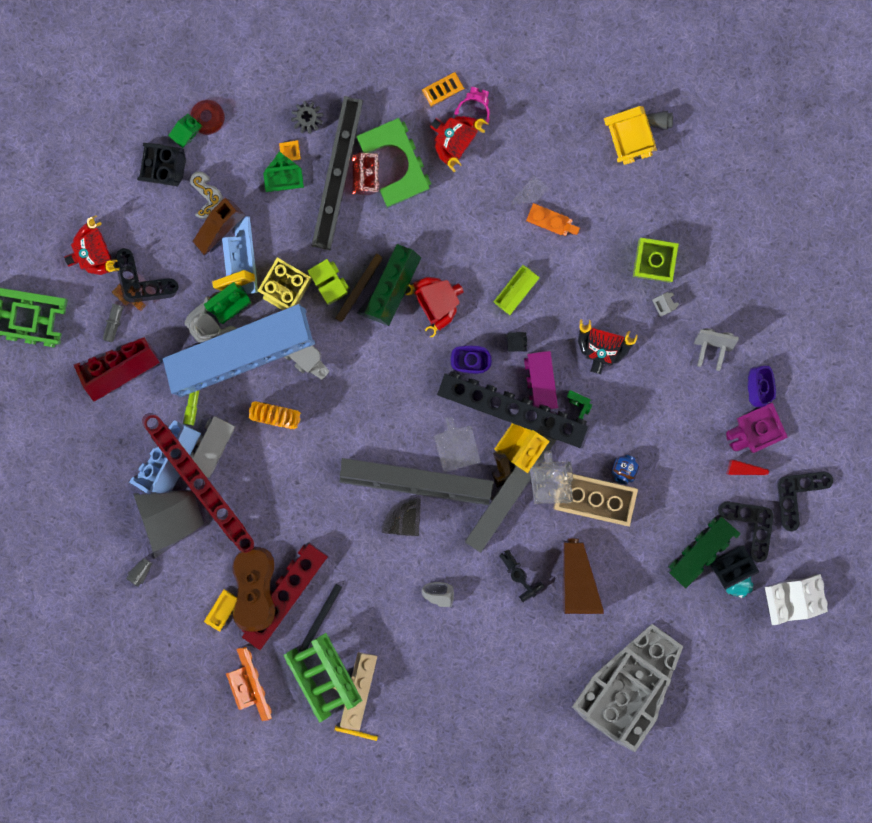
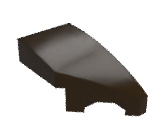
(503, 471)

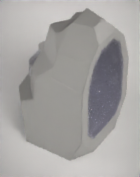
(439, 593)

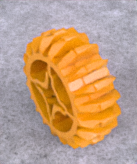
(274, 415)

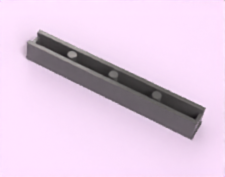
(337, 173)
(415, 481)
(504, 500)

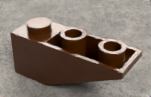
(217, 225)

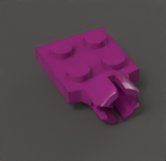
(757, 430)

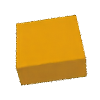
(290, 150)

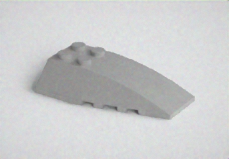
(631, 688)

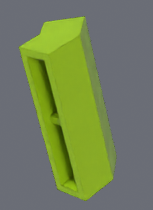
(516, 289)

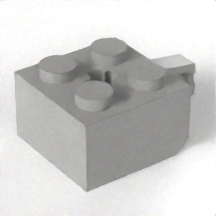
(309, 361)

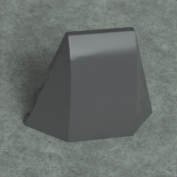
(168, 517)

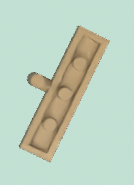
(362, 679)

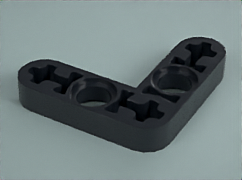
(134, 284)
(796, 487)
(753, 518)

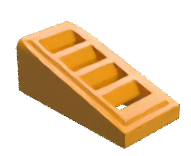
(426, 91)

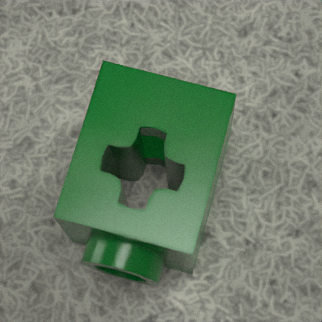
(185, 130)

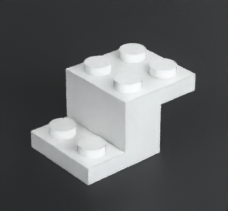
(796, 599)

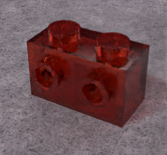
(365, 173)

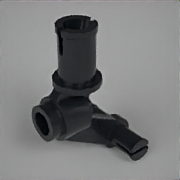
(519, 576)

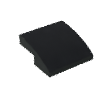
(734, 567)

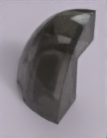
(403, 518)

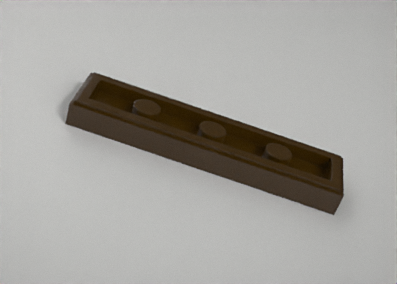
(359, 288)

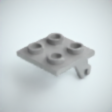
(725, 341)

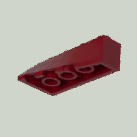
(116, 368)

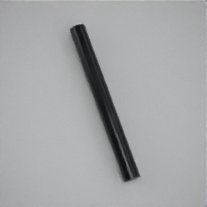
(320, 618)

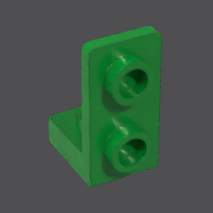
(577, 399)

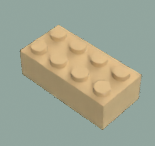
(600, 500)

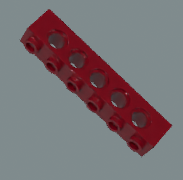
(317, 558)

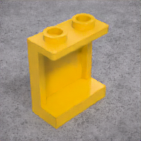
(631, 135)
(522, 446)

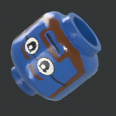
(625, 469)

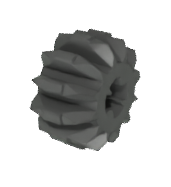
(302, 122)

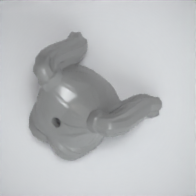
(203, 325)

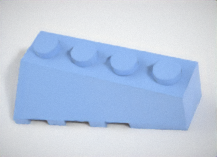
(158, 473)

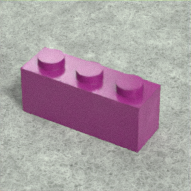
(541, 379)

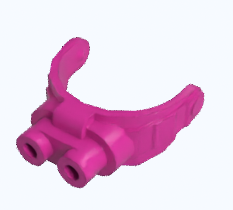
(475, 95)

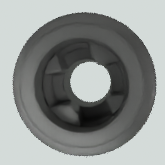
(661, 120)
(139, 572)

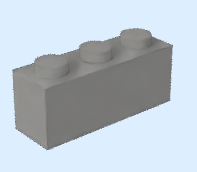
(212, 444)

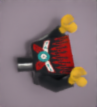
(603, 346)

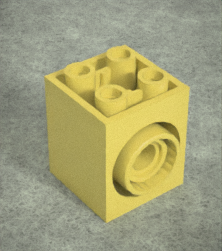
(284, 285)

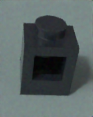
(517, 342)

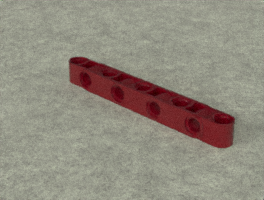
(206, 492)

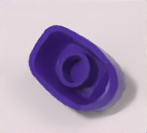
(470, 359)
(761, 386)

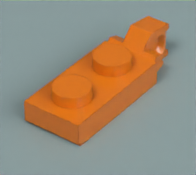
(551, 221)

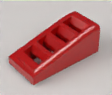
(740, 468)

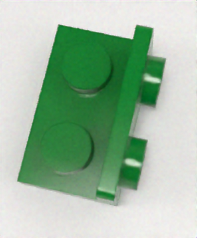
(228, 302)

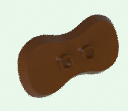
(254, 605)

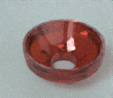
(217, 116)

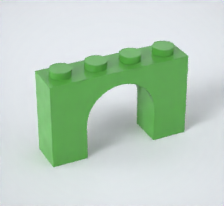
(394, 135)

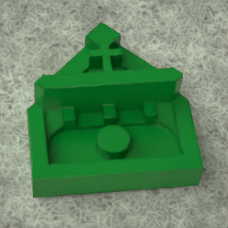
(282, 175)

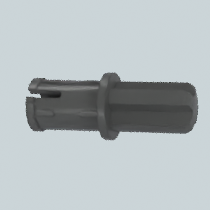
(112, 323)

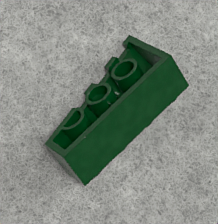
(392, 286)
(703, 551)

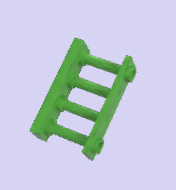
(337, 672)

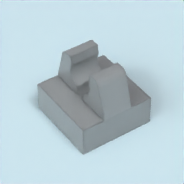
(665, 304)

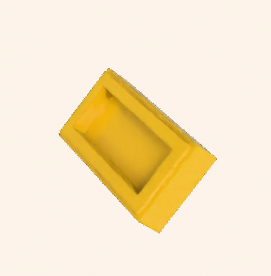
(241, 278)
(221, 610)

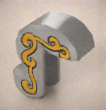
(210, 193)

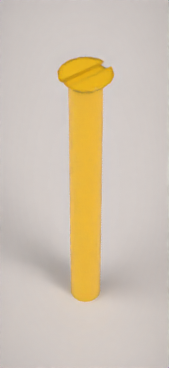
(355, 733)

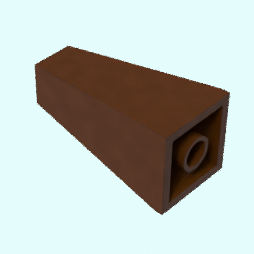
(579, 586)

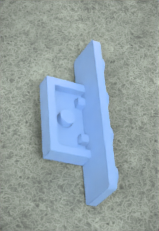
(240, 253)

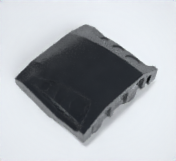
(162, 164)

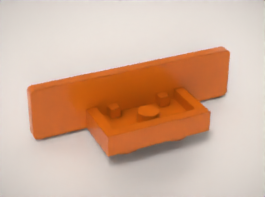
(246, 686)

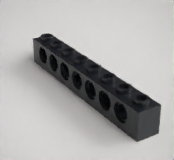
(448, 390)

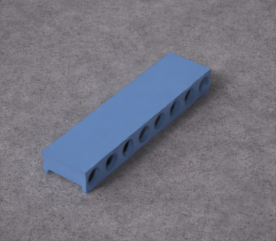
(238, 350)

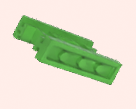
(27, 301)

